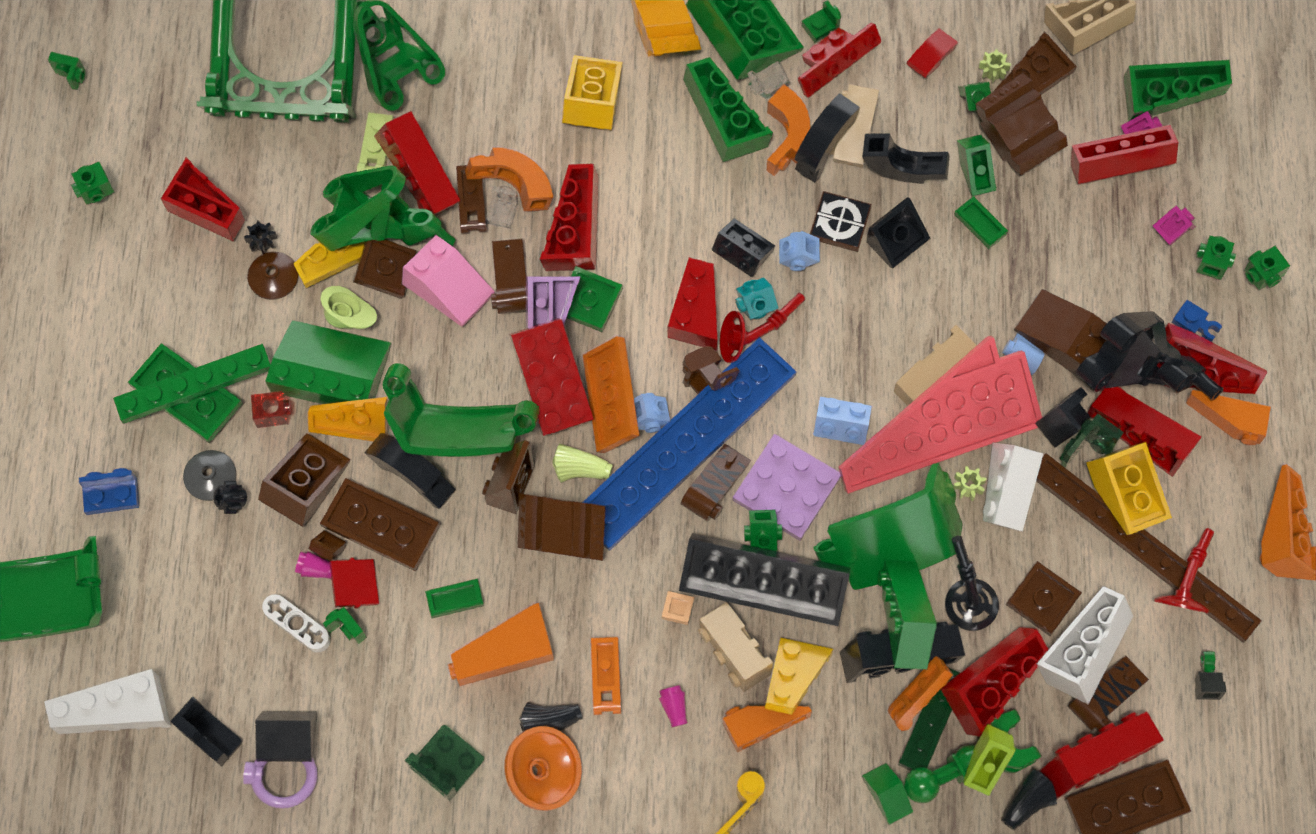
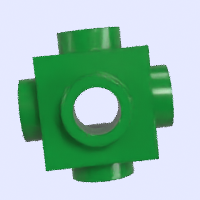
(91, 183)
(1215, 257)
(1266, 268)
(763, 529)

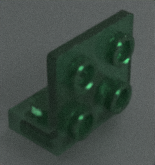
(1099, 433)
(445, 762)

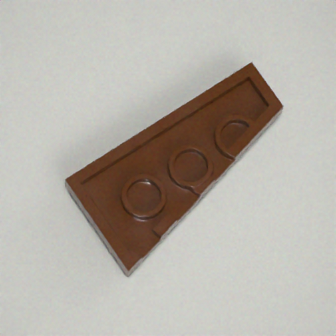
(1043, 65)

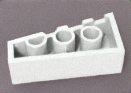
(1087, 646)
(111, 706)

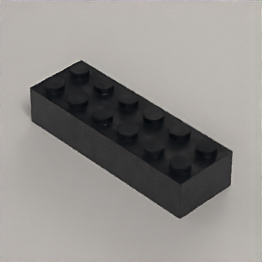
(764, 579)

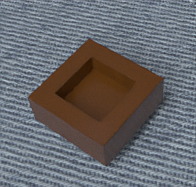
(327, 545)

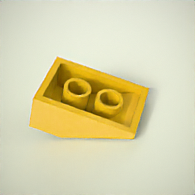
(592, 92)
(1130, 487)

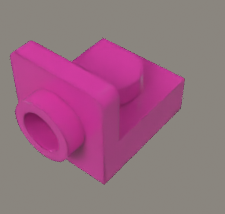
(1140, 123)
(1174, 224)

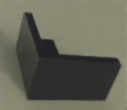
(1064, 418)
(206, 731)

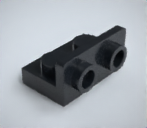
(742, 247)

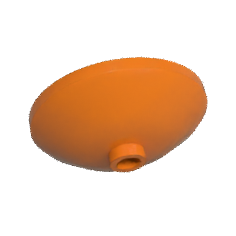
(556, 765)

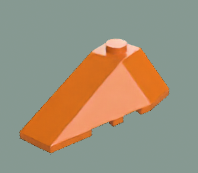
(1286, 535)

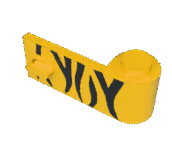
(750, 792)

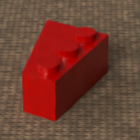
(201, 202)
(694, 309)

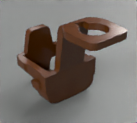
(702, 370)

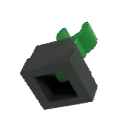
(1209, 683)

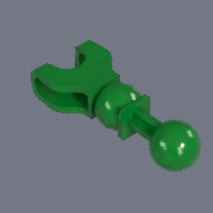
(924, 784)

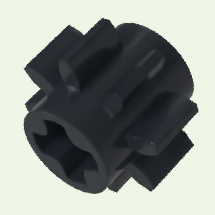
(264, 243)
(230, 497)

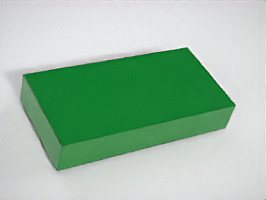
(981, 222)
(454, 598)

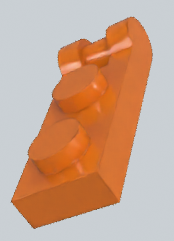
(605, 674)
(919, 693)

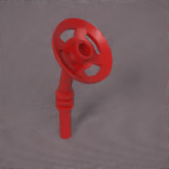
(739, 337)
(1196, 558)

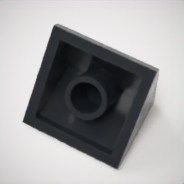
(897, 233)
(285, 736)

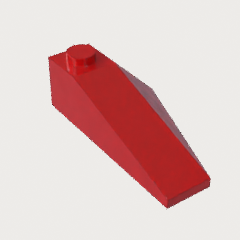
(1222, 366)

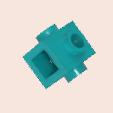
(756, 298)

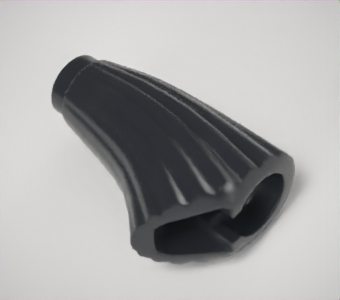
(556, 717)
(1033, 794)

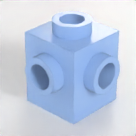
(799, 250)
(651, 412)

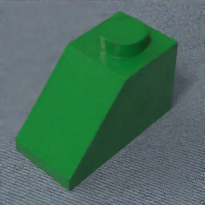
(977, 164)

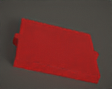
(354, 583)

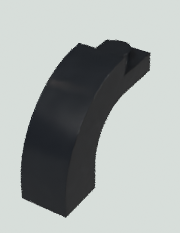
(824, 135)
(901, 164)
(411, 468)

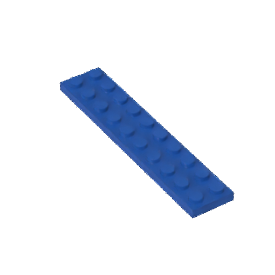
(688, 441)

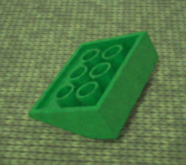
(746, 33)
(327, 364)

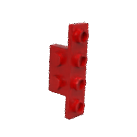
(835, 55)

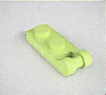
(371, 150)

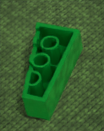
(1174, 85)
(727, 117)
(907, 614)

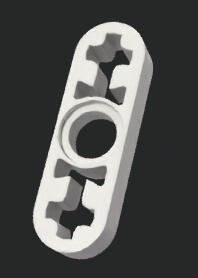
(276, 617)

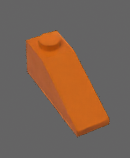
(1235, 417)
(756, 724)

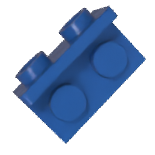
(109, 491)

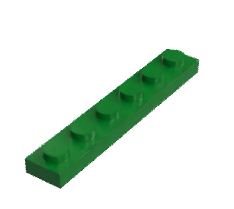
(192, 383)

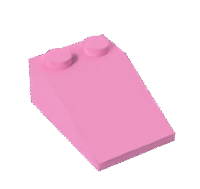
(446, 281)

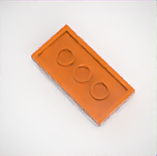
(610, 395)

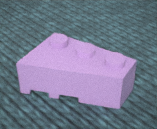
(548, 298)

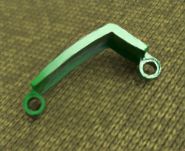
(451, 429)
(905, 530)
(50, 594)

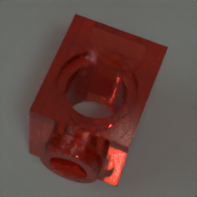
(263, 401)

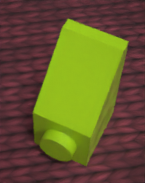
(989, 759)

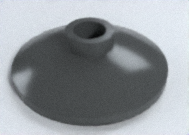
(203, 486)

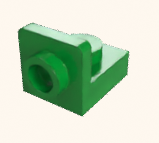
(822, 22)
(68, 67)
(974, 93)
(349, 627)

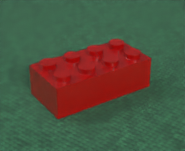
(551, 376)

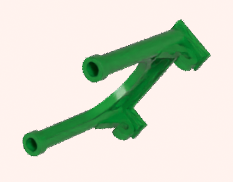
(219, 87)

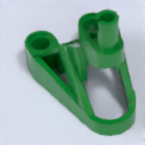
(384, 75)
(384, 212)

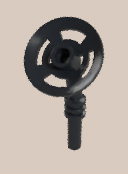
(971, 599)

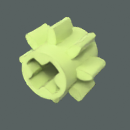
(994, 65)
(969, 475)

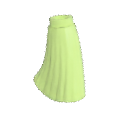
(575, 463)

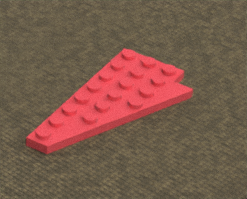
(964, 410)

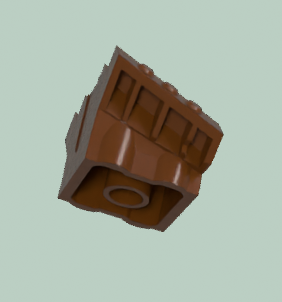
(1020, 125)
(561, 527)

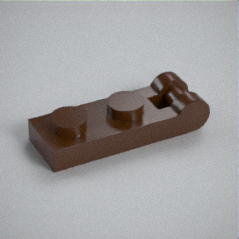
(472, 202)

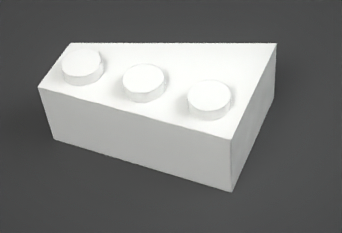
(1010, 485)

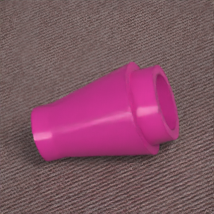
(312, 566)
(674, 705)

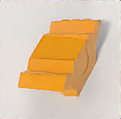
(664, 26)

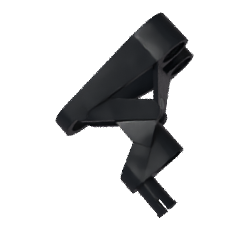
(1125, 358)

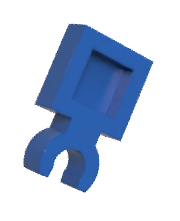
(1194, 319)

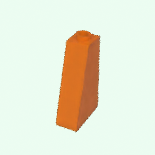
(504, 649)

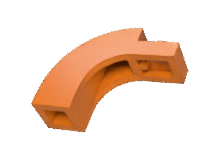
(794, 116)
(518, 171)

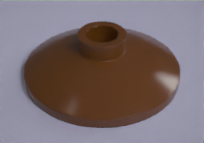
(276, 285)

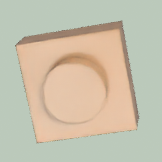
(677, 608)

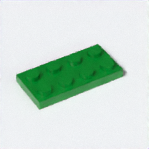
(203, 414)

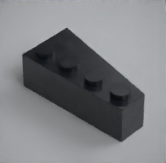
(874, 657)

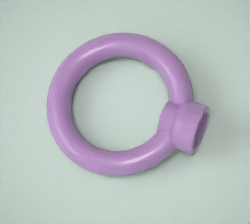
(254, 775)

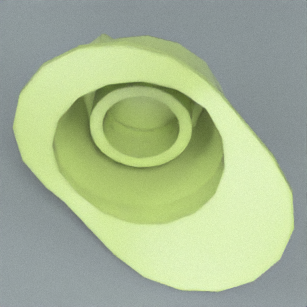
(346, 309)

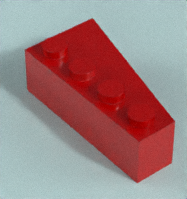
(1165, 438)
(990, 682)
(1102, 753)

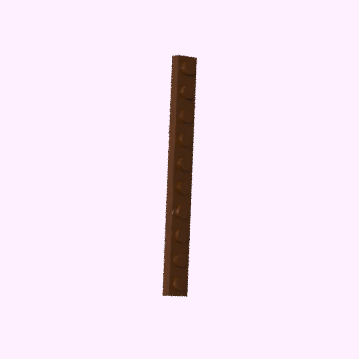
(1145, 548)

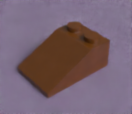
(1062, 330)
(510, 477)
(302, 479)

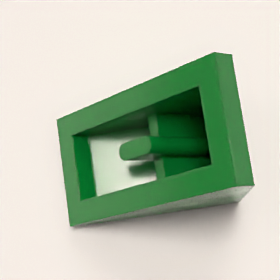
(888, 793)

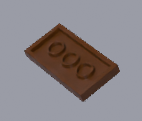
(380, 524)
(1130, 802)

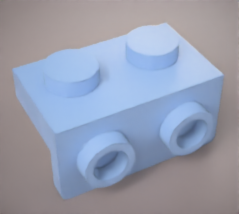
(842, 420)

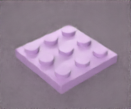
(790, 484)

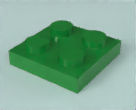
(593, 299)

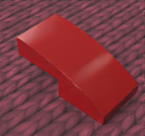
(932, 52)

